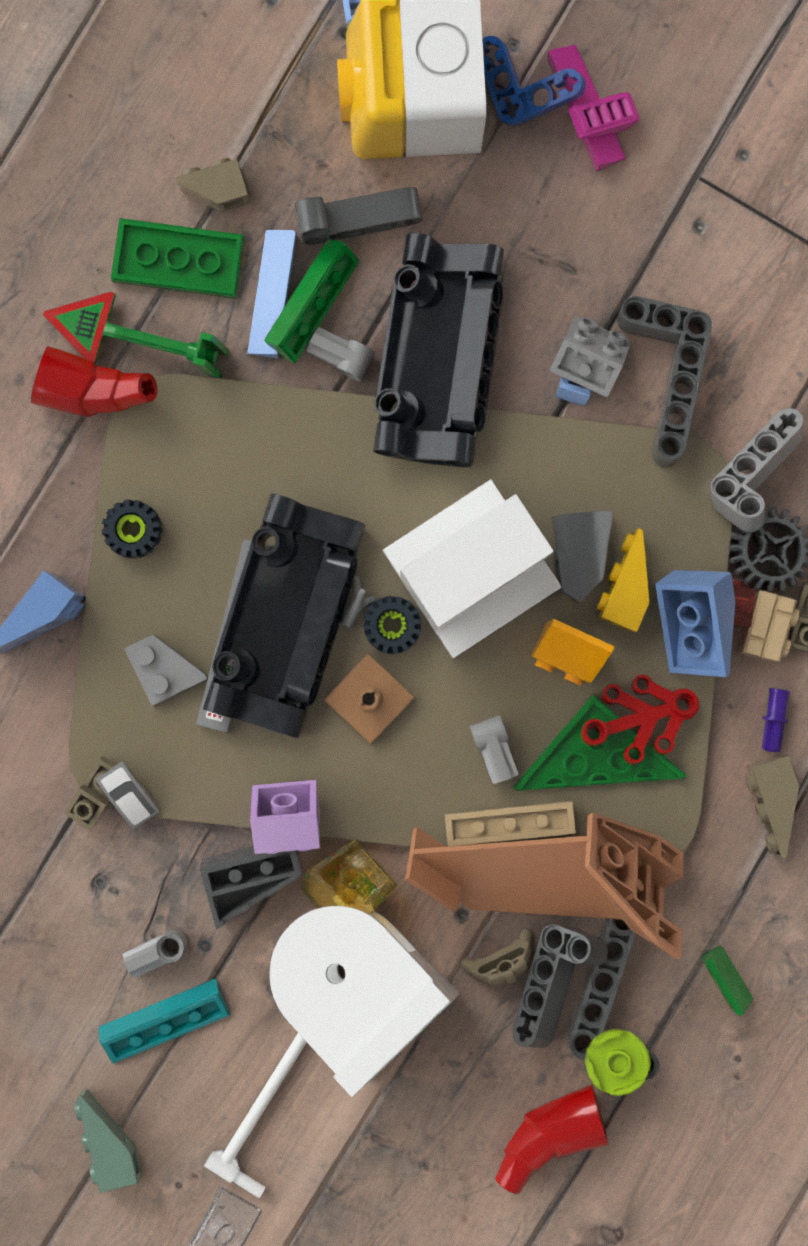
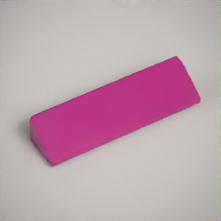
(602, 149)

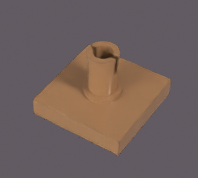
(369, 698)

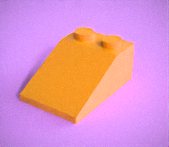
(570, 652)

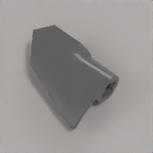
(581, 550)

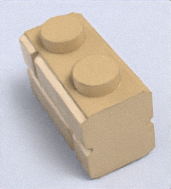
(770, 627)

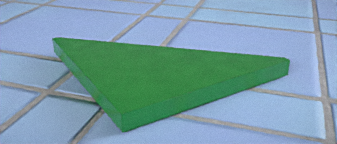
(573, 763)

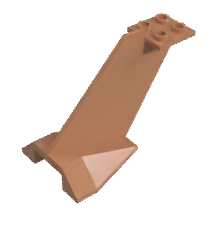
(599, 875)

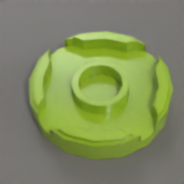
(617, 1062)

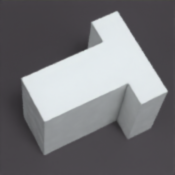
(474, 566)

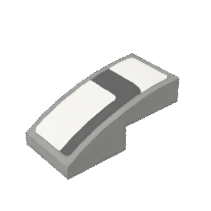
(127, 794)

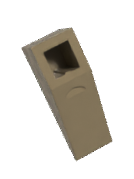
(777, 795)

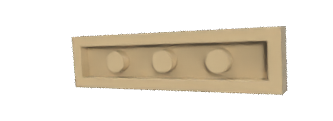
(510, 823)

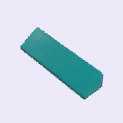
(163, 1021)

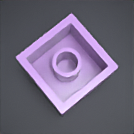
(285, 817)

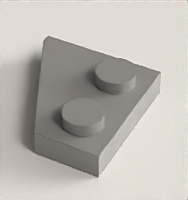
(162, 669)

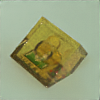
(348, 879)

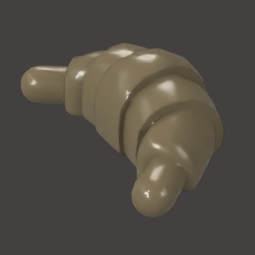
(504, 964)

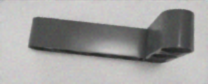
(679, 371)
(603, 996)

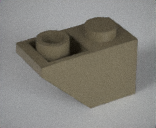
(217, 185)

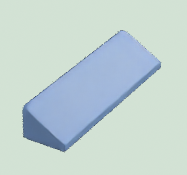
(272, 288)

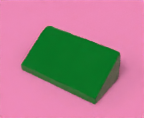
(727, 979)

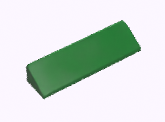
(312, 300)

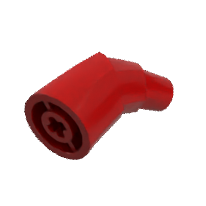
(84, 389)
(550, 1131)

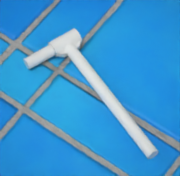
(224, 1162)

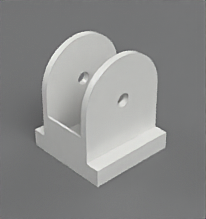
(371, 1012)

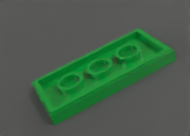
(177, 258)

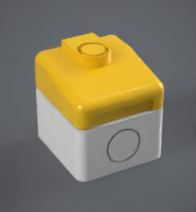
(414, 78)

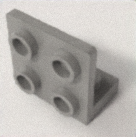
(591, 355)

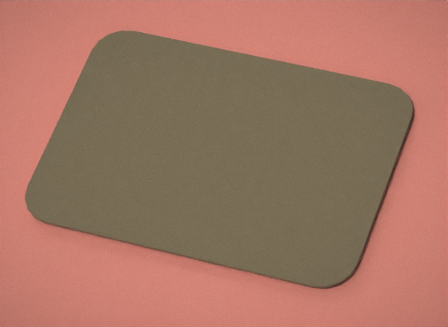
(207, 468)

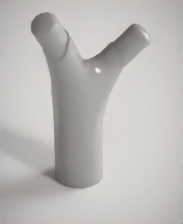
(356, 604)

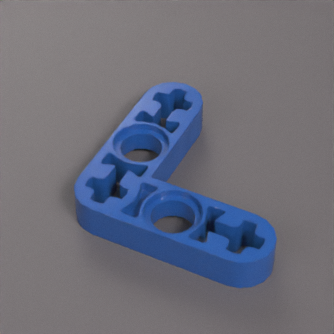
(524, 97)

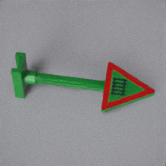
(87, 324)

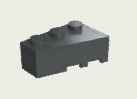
(243, 878)

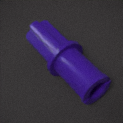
(775, 720)

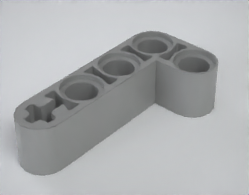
(762, 464)

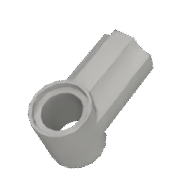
(347, 356)
(493, 744)
(154, 953)

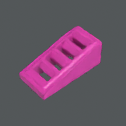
(621, 109)

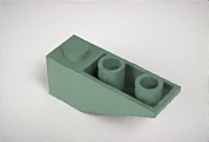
(110, 1148)

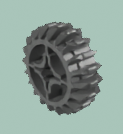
(779, 562)

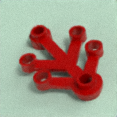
(645, 716)

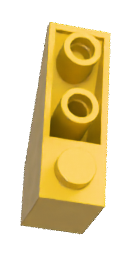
(629, 592)

